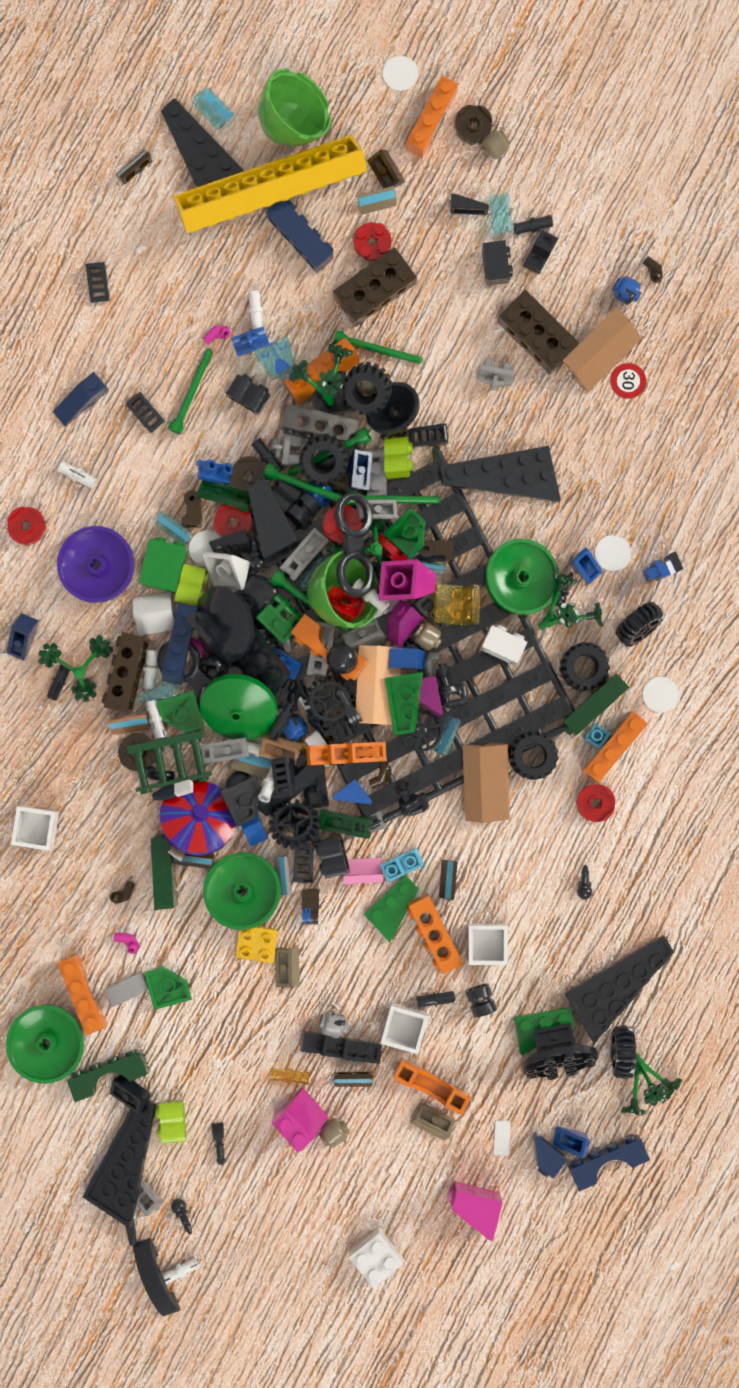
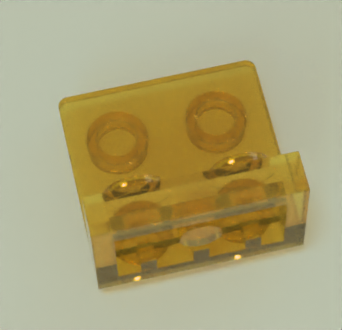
(457, 604)

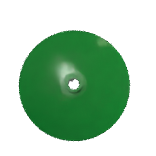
(533, 566)
(238, 707)
(236, 874)
(28, 1049)

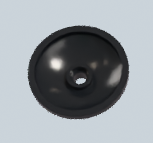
(403, 402)
(259, 593)

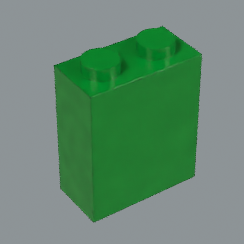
(163, 564)

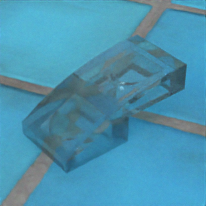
(500, 213)

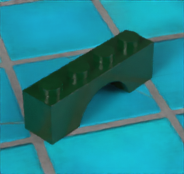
(130, 1066)

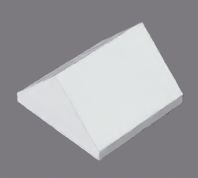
(226, 570)
(153, 613)

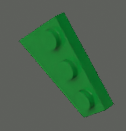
(403, 699)
(391, 907)
(528, 1022)

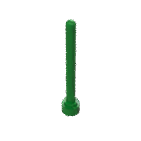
(377, 348)
(177, 424)
(363, 436)
(272, 472)
(401, 499)
(280, 580)

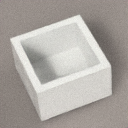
(503, 645)
(35, 828)
(487, 943)
(404, 1028)
(376, 1257)

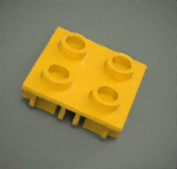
(257, 944)

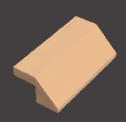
(371, 688)

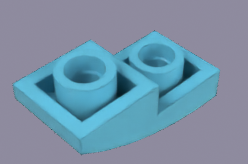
(598, 736)
(402, 864)

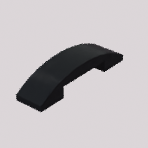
(152, 1278)

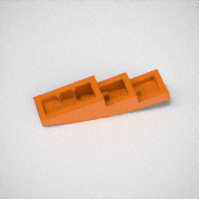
(346, 753)

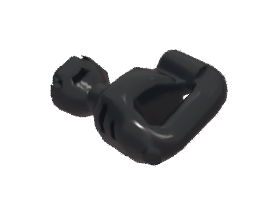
(453, 689)
(411, 803)

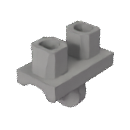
(496, 376)
(288, 458)

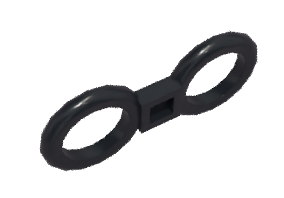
(354, 545)
(197, 677)

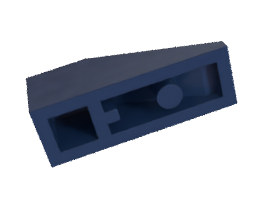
(80, 399)

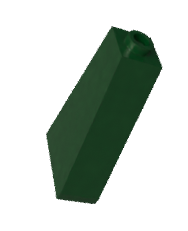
(594, 704)
(163, 874)

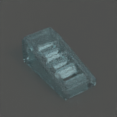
(165, 691)

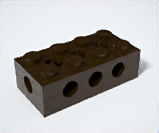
(375, 274)
(541, 320)
(131, 682)

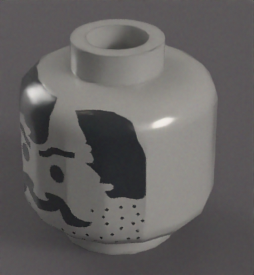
(333, 1024)

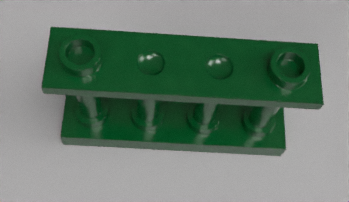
(157, 746)

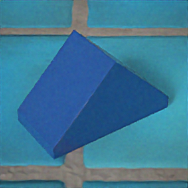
(586, 566)
(406, 658)
(353, 793)
(254, 830)
(571, 1141)

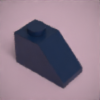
(22, 636)
(547, 1157)

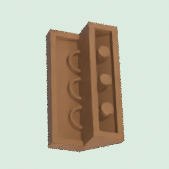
(602, 349)
(486, 782)

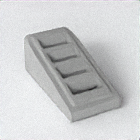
(152, 1196)

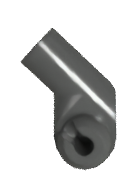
(428, 663)

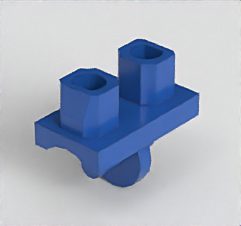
(250, 341)
(214, 472)
(293, 664)

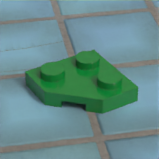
(407, 533)
(182, 712)
(167, 987)

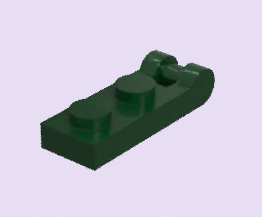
(224, 495)
(345, 823)

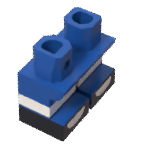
(663, 570)

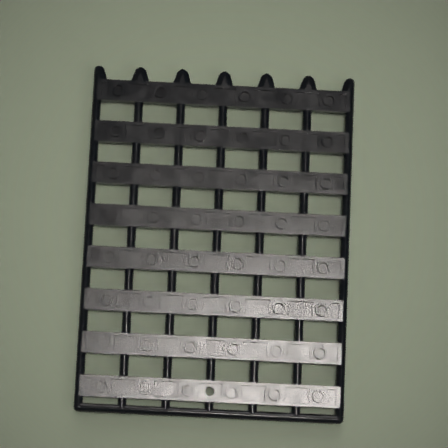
(459, 673)

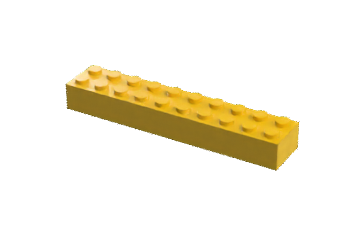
(270, 183)

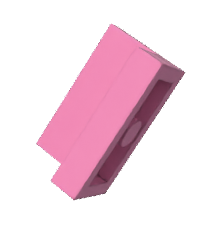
(364, 871)

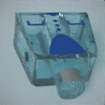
(276, 358)

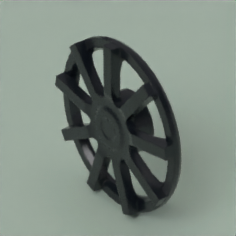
(422, 731)

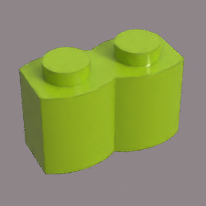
(397, 457)
(191, 584)
(172, 1121)

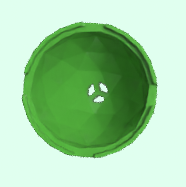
(293, 109)
(325, 578)

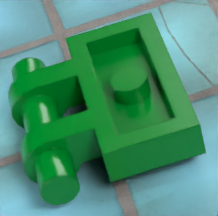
(275, 622)

